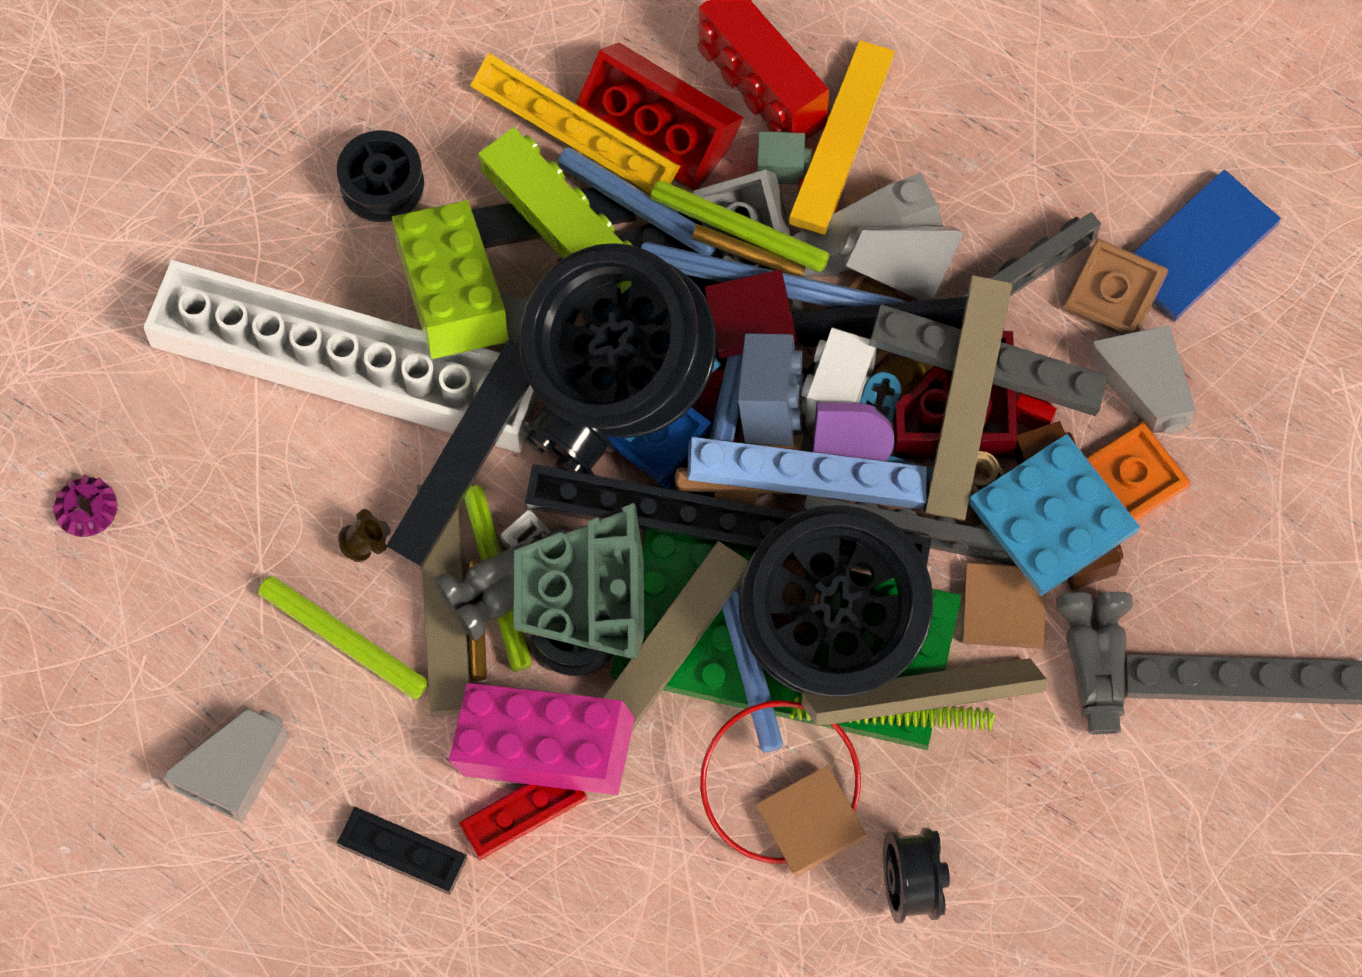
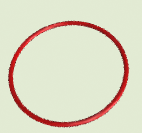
(777, 703)

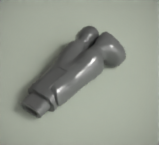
(488, 578)
(1098, 655)

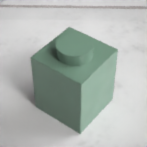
(784, 155)

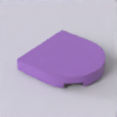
(852, 431)

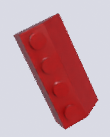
(660, 112)

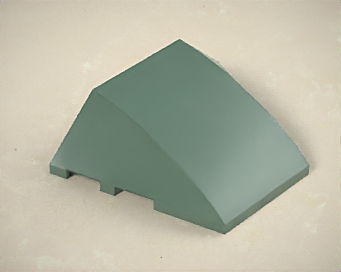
(585, 586)

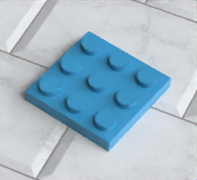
(1054, 514)

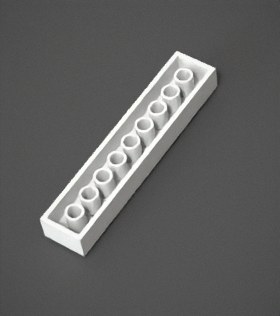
(321, 350)

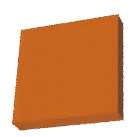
(1139, 471)

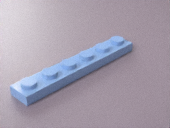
(807, 473)

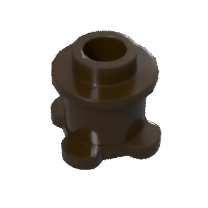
(363, 537)

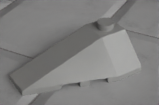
(756, 198)
(897, 204)

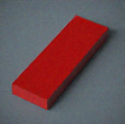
(517, 816)

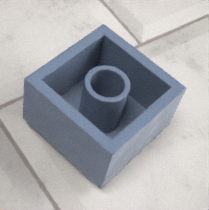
(770, 389)

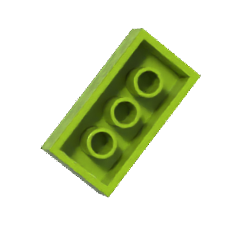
(450, 279)

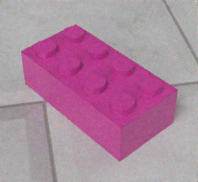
(542, 738)

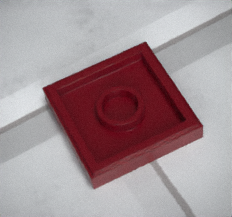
(749, 307)

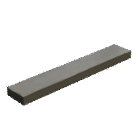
(968, 397)
(679, 630)
(444, 634)
(929, 692)

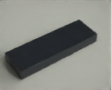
(402, 850)

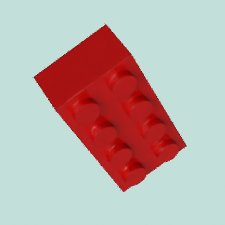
(762, 67)

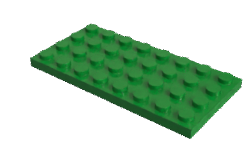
(712, 668)

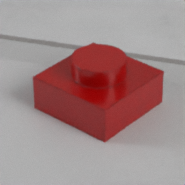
(1034, 412)

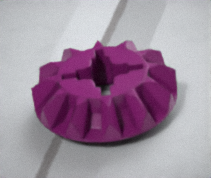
(78, 522)

